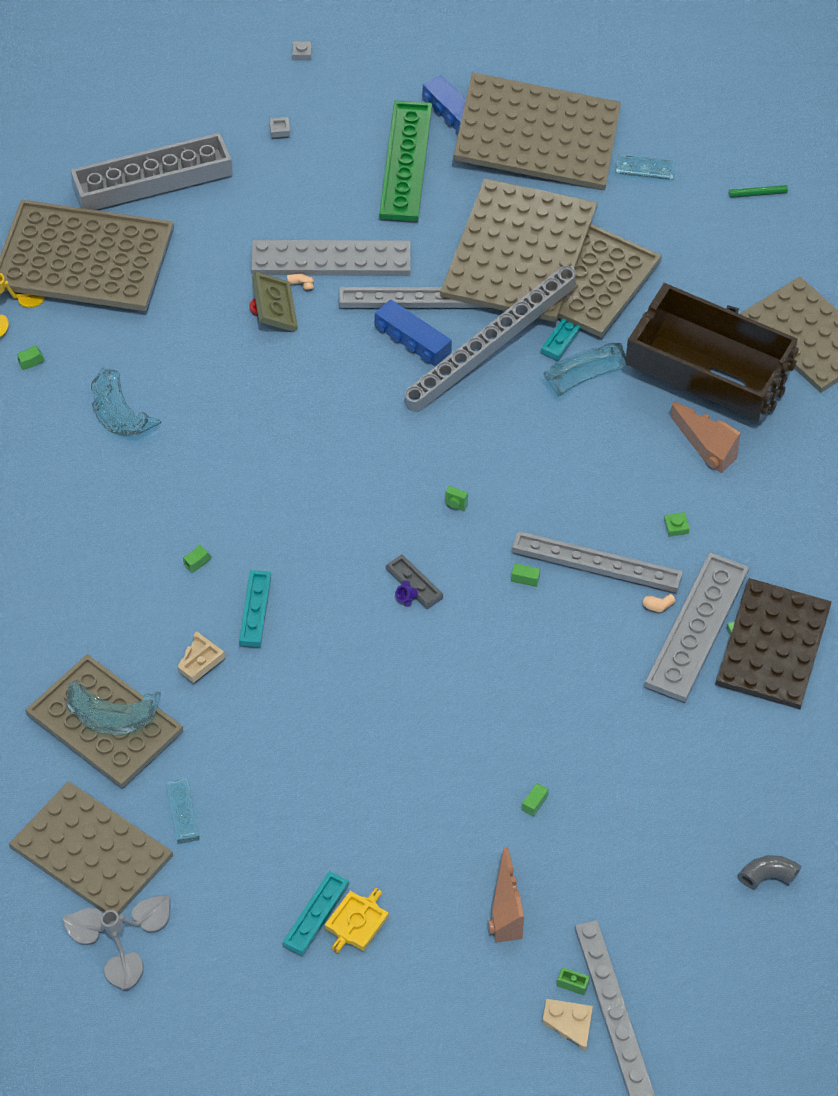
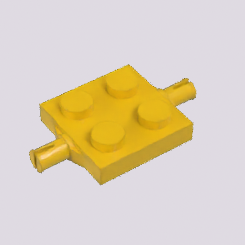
(356, 920)

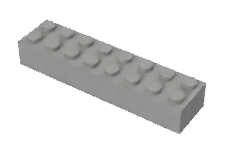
(151, 172)

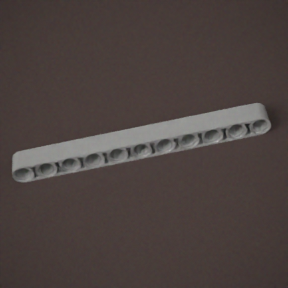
(489, 346)

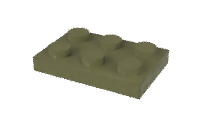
(274, 301)

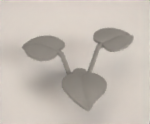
(86, 924)

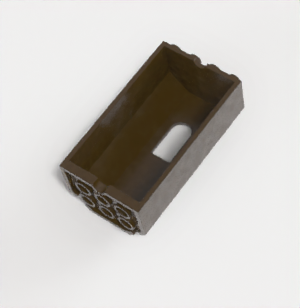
(710, 337)

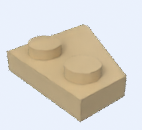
(200, 658)
(569, 1020)

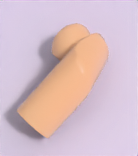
(301, 279)
(658, 605)

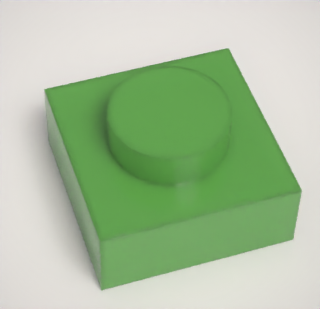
(456, 498)
(676, 524)

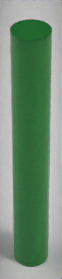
(758, 191)

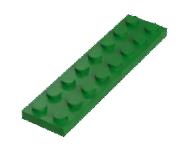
(405, 161)

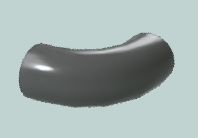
(769, 867)

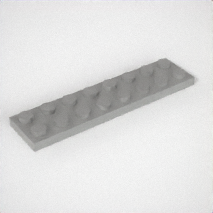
(331, 257)
(697, 627)

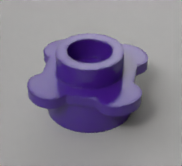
(401, 593)

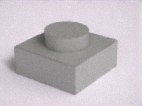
(301, 50)
(279, 127)

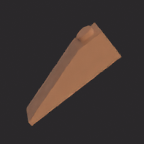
(712, 440)
(507, 907)

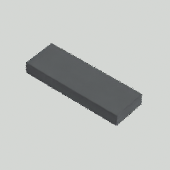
(404, 570)

